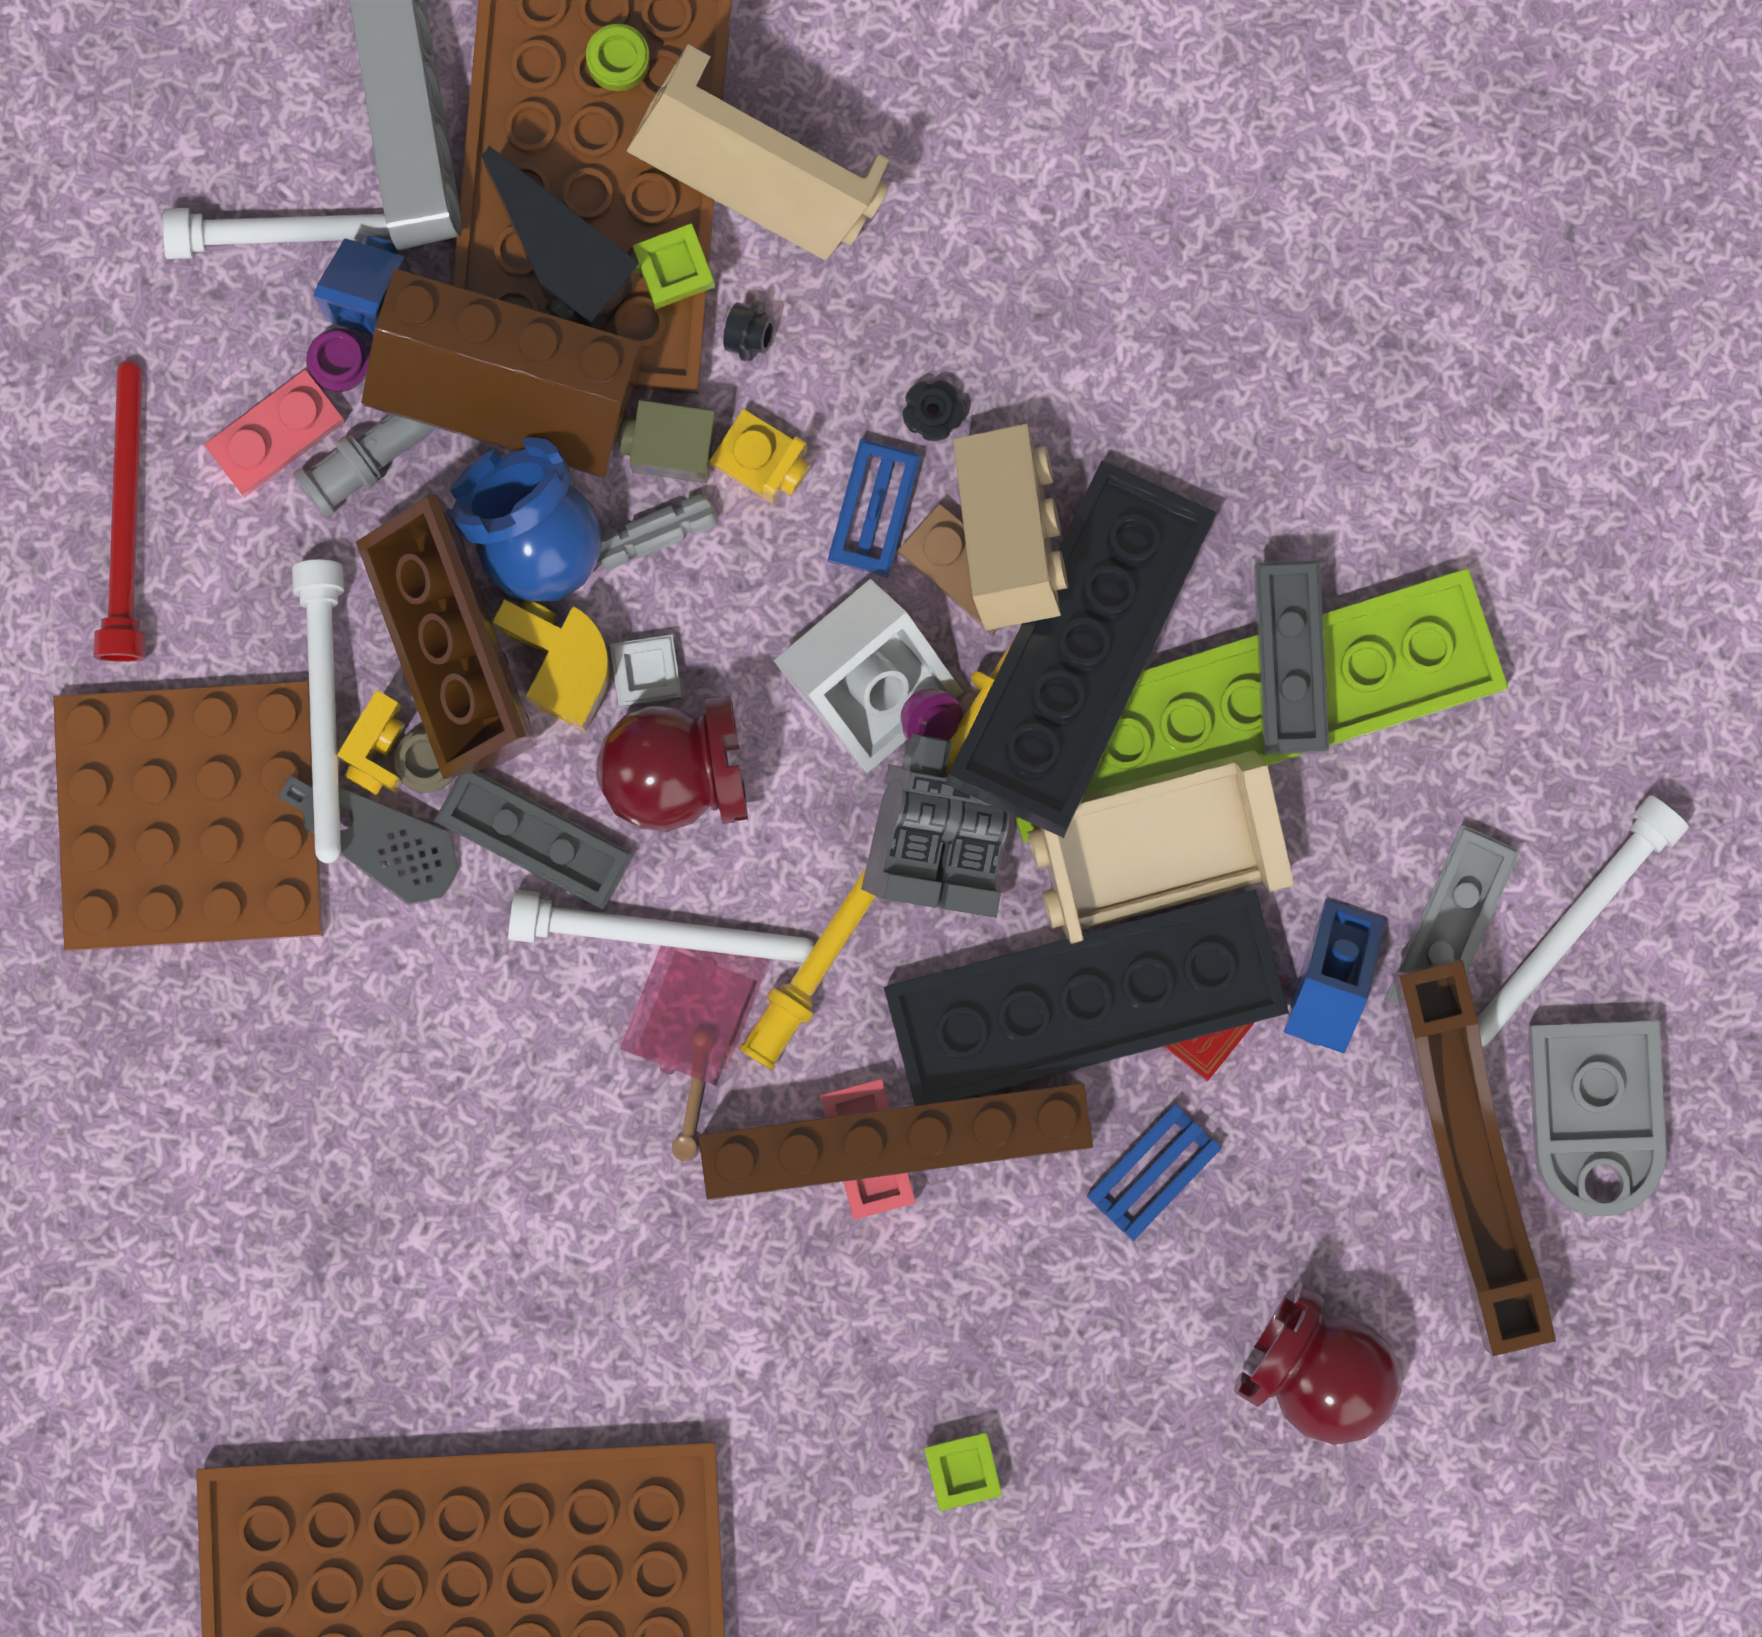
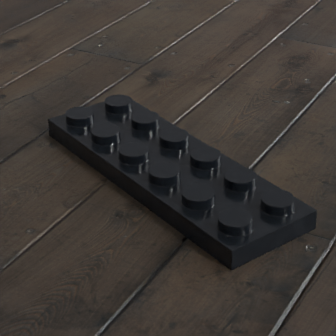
(1076, 671)
(1086, 1000)

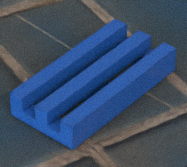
(860, 559)
(1191, 1133)

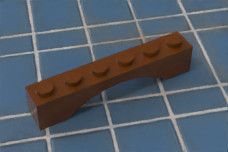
(895, 1141)
(1472, 1157)

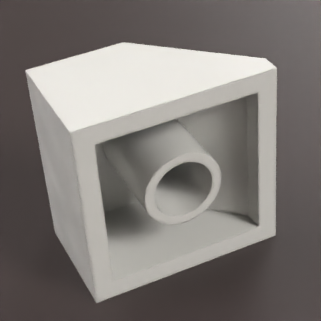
(861, 671)

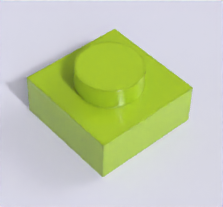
(673, 266)
(962, 1471)

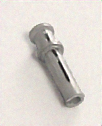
(358, 461)

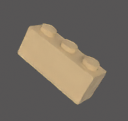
(1009, 526)

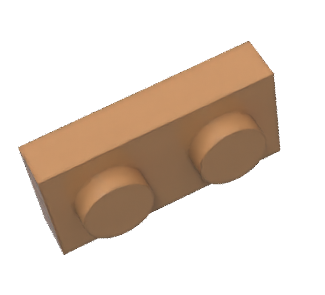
(940, 555)

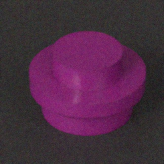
(338, 360)
(931, 714)

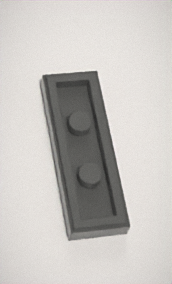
(1291, 657)
(534, 838)

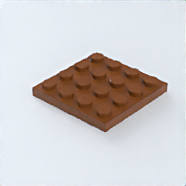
(180, 816)

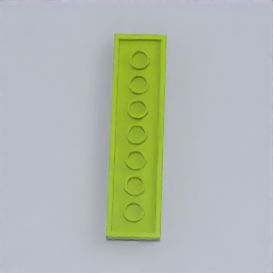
(1382, 669)

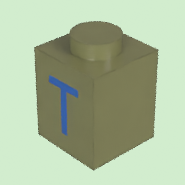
(669, 441)

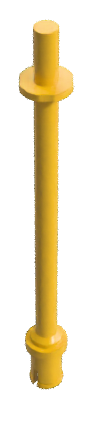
(792, 1001)

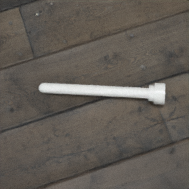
(191, 233)
(318, 588)
(1653, 830)
(536, 917)

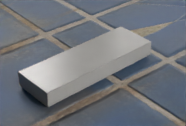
(1459, 903)

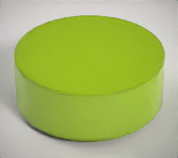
(617, 57)

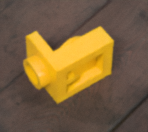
(761, 458)
(373, 732)

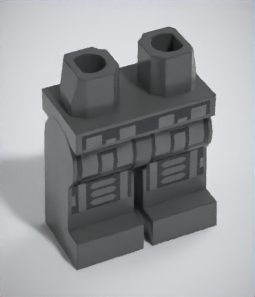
(933, 839)

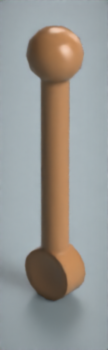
(686, 1146)

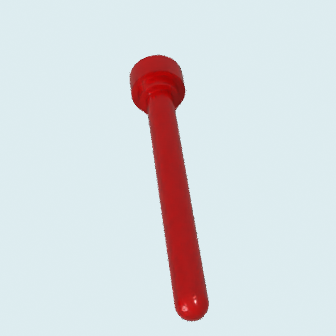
(119, 633)

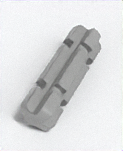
(656, 531)

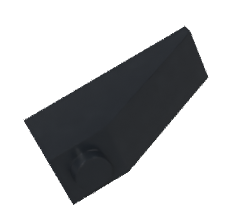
(571, 260)

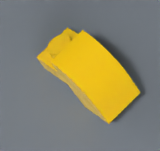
(575, 662)

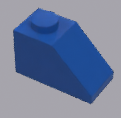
(357, 283)
(1335, 976)

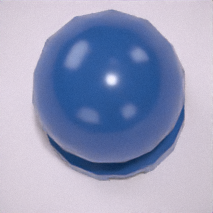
(527, 522)

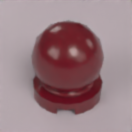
(670, 767)
(1327, 1373)

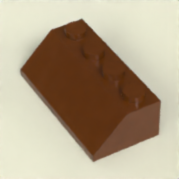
(500, 371)
(445, 640)

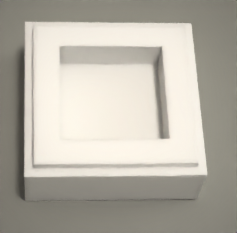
(645, 671)

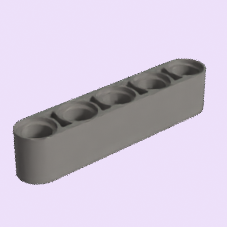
(407, 121)

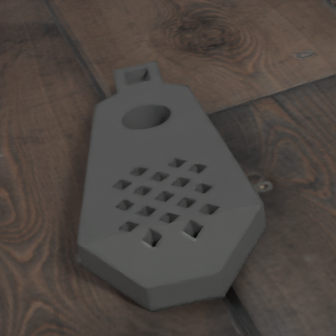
(368, 834)

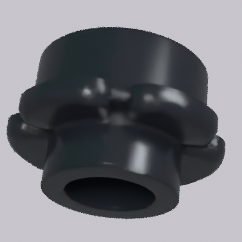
(748, 330)
(936, 426)

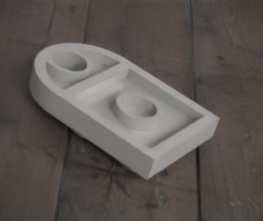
(1598, 1105)

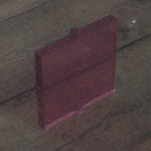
(688, 1015)

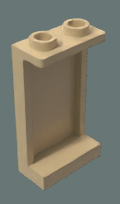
(753, 164)
(1164, 844)

